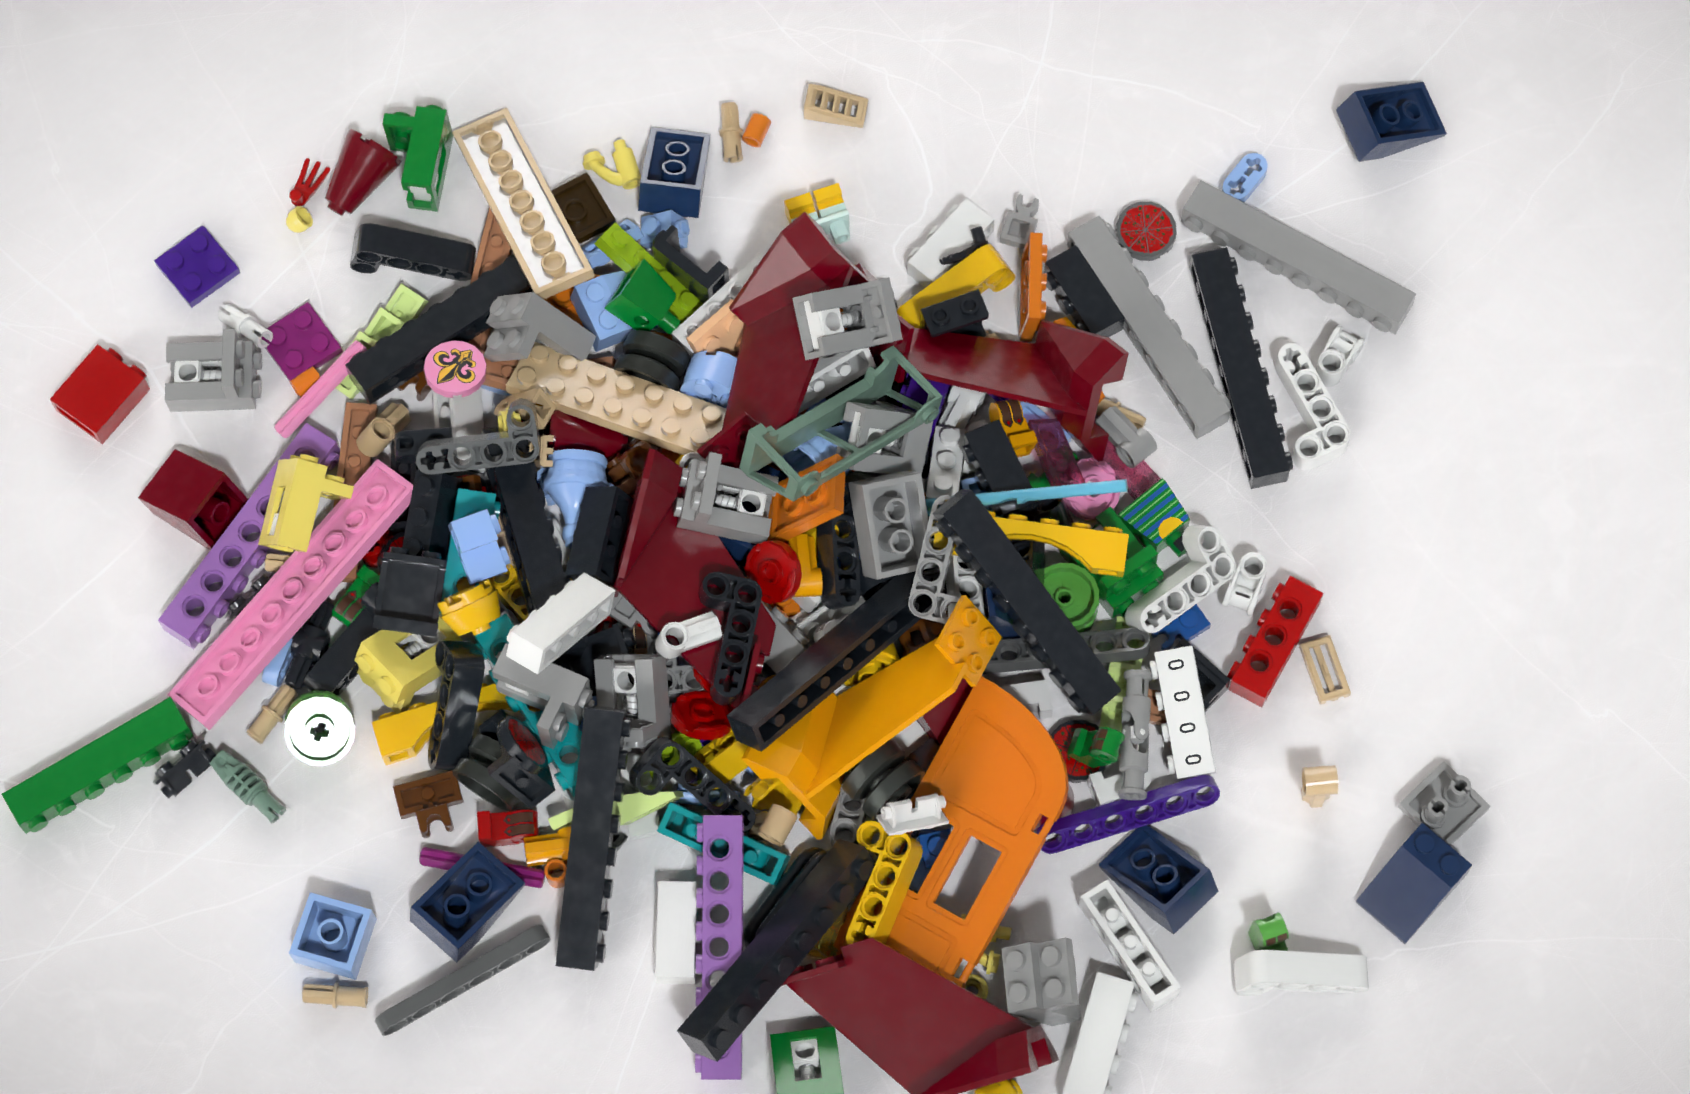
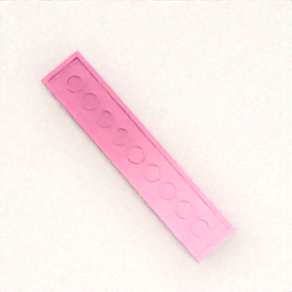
(292, 595)

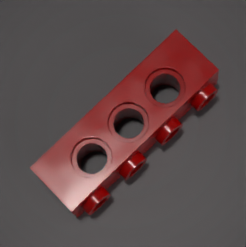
(1257, 685)

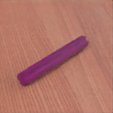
(445, 860)

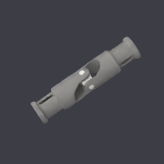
(1135, 723)

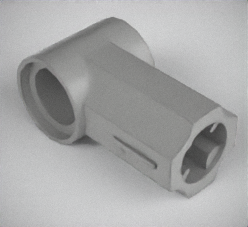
(1131, 443)

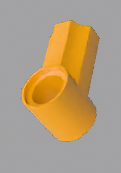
(811, 580)
(543, 848)

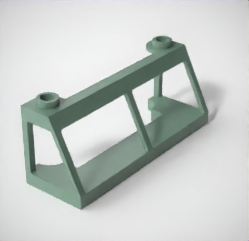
(768, 445)

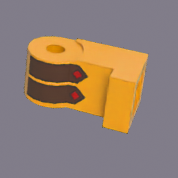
(1014, 424)

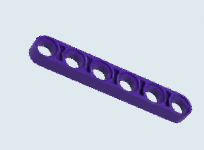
(1128, 817)

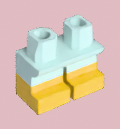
(829, 207)

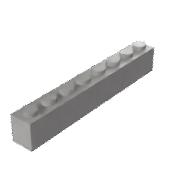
(1297, 258)
(1151, 331)

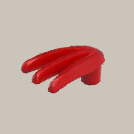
(303, 192)

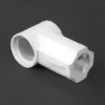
(961, 407)
(689, 633)

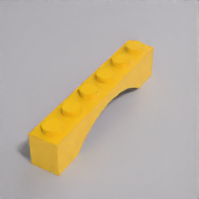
(1096, 549)
(406, 733)

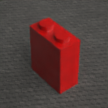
(100, 393)

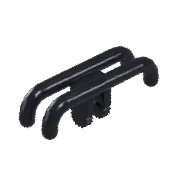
(783, 890)

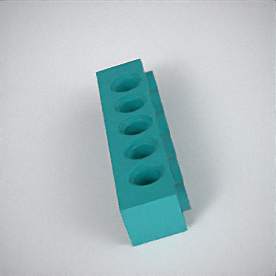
(490, 644)

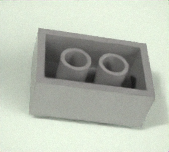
(889, 523)

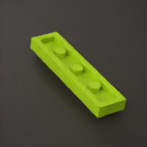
(628, 253)

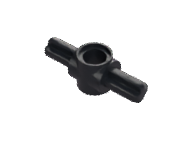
(309, 645)

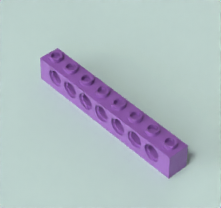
(233, 543)
(730, 829)

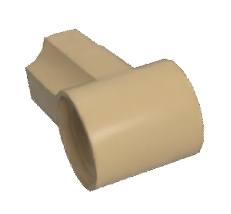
(383, 429)
(1318, 784)
(773, 825)

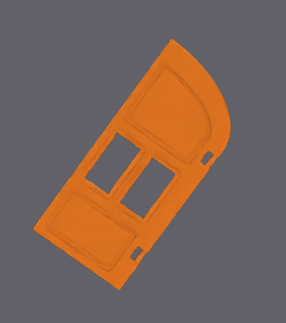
(997, 783)

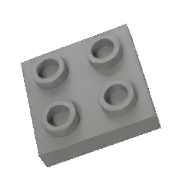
(1445, 804)

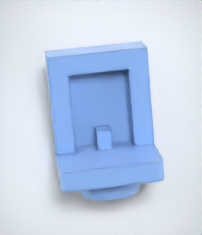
(655, 223)

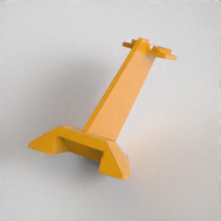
(851, 726)

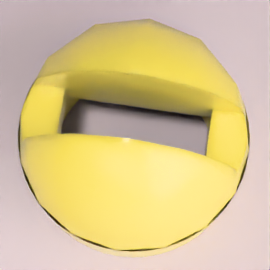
(299, 219)

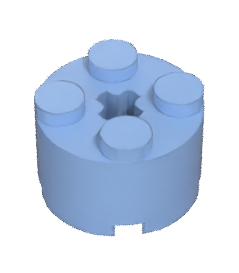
(710, 377)

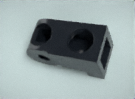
(408, 443)

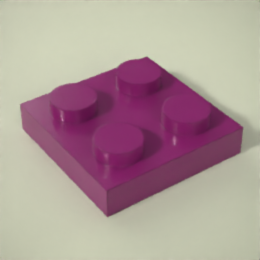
(301, 342)

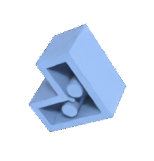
(478, 546)

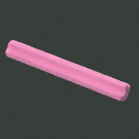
(317, 392)

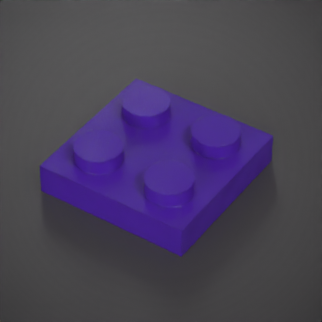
(197, 266)

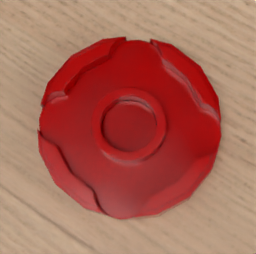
(775, 570)
(700, 716)

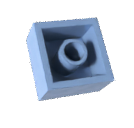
(332, 936)

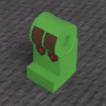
(1269, 933)

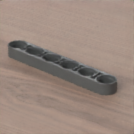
(1026, 661)
(462, 980)

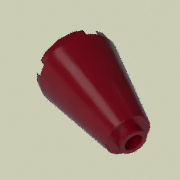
(358, 172)
(580, 434)

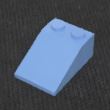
(590, 302)

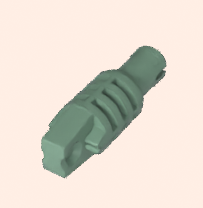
(246, 785)

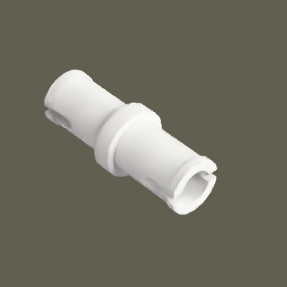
(245, 325)

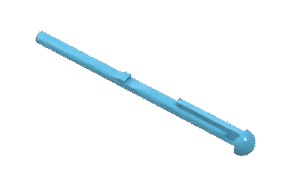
(1044, 493)

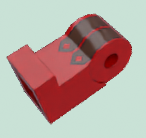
(506, 827)

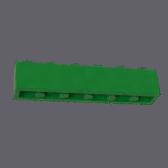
(97, 766)

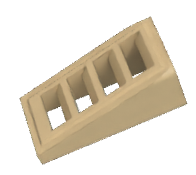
(826, 95)

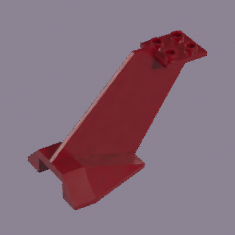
(771, 359)
(1056, 372)
(666, 566)
(918, 1022)

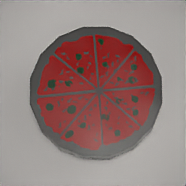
(1146, 230)

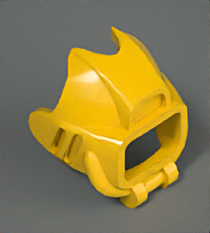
(772, 792)

